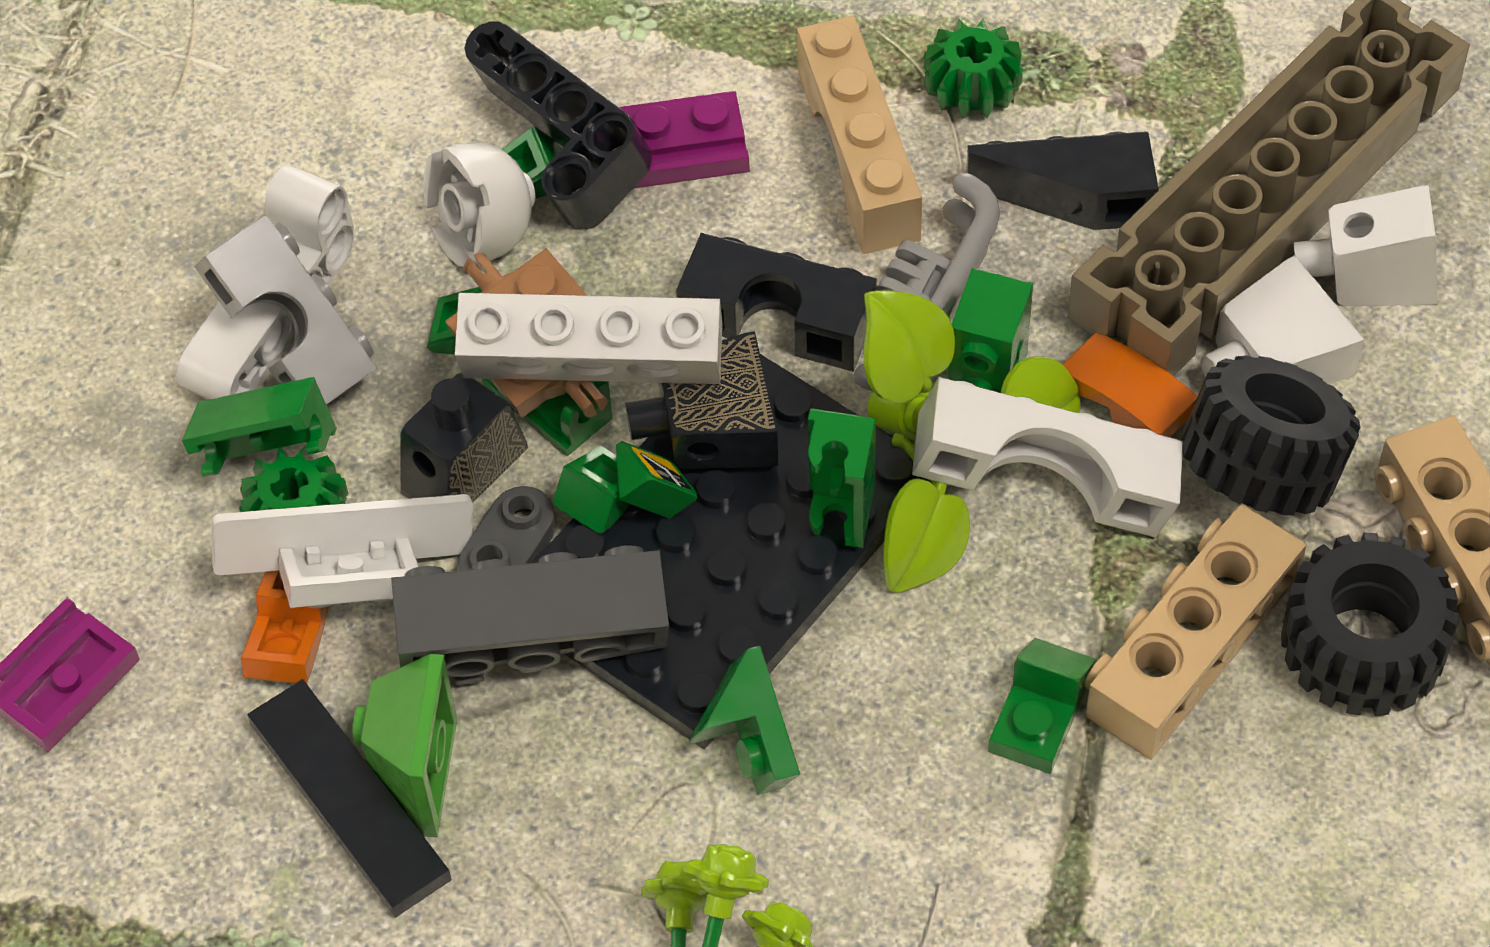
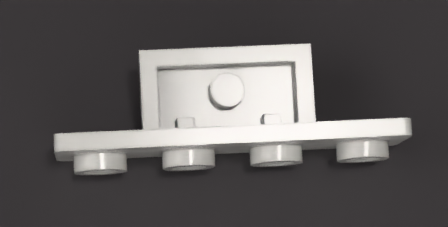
(341, 548)

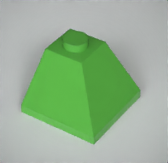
(411, 736)

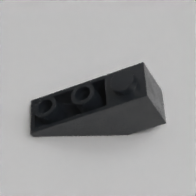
(1074, 179)

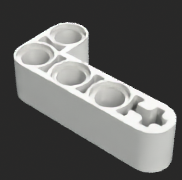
(236, 351)

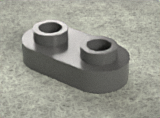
(511, 537)

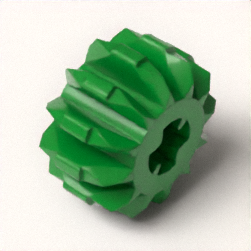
(973, 68)
(292, 483)

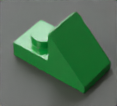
(1040, 704)
(749, 706)

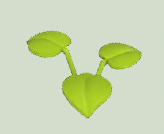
(903, 348)

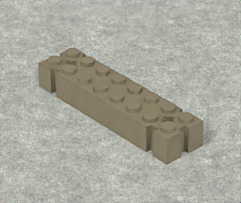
(1267, 180)

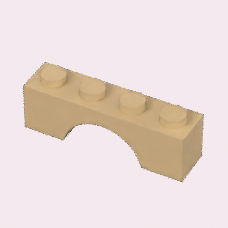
(871, 158)

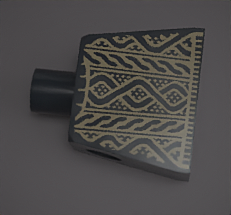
(715, 423)
(458, 441)

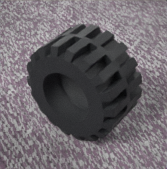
(1270, 435)
(1374, 579)

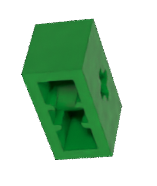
(990, 329)

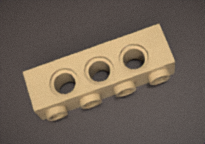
(1445, 463)
(1150, 709)

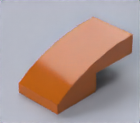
(1130, 386)
(282, 637)

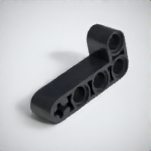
(552, 101)

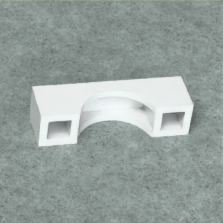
(1120, 470)

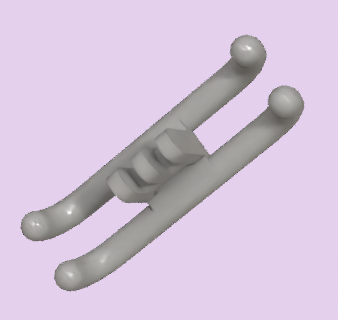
(933, 275)

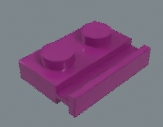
(692, 138)
(61, 673)

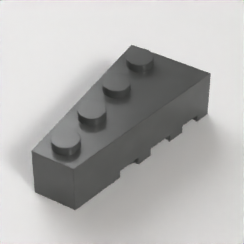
(532, 611)

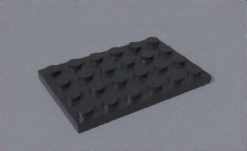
(738, 560)

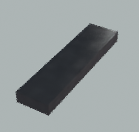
(349, 798)

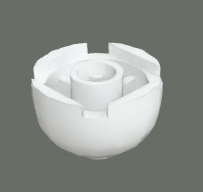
(479, 199)

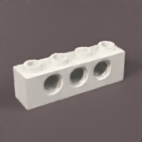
(589, 338)

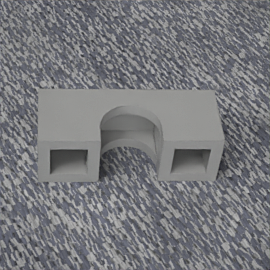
(264, 267)

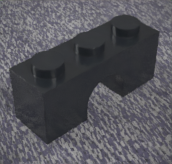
(750, 279)

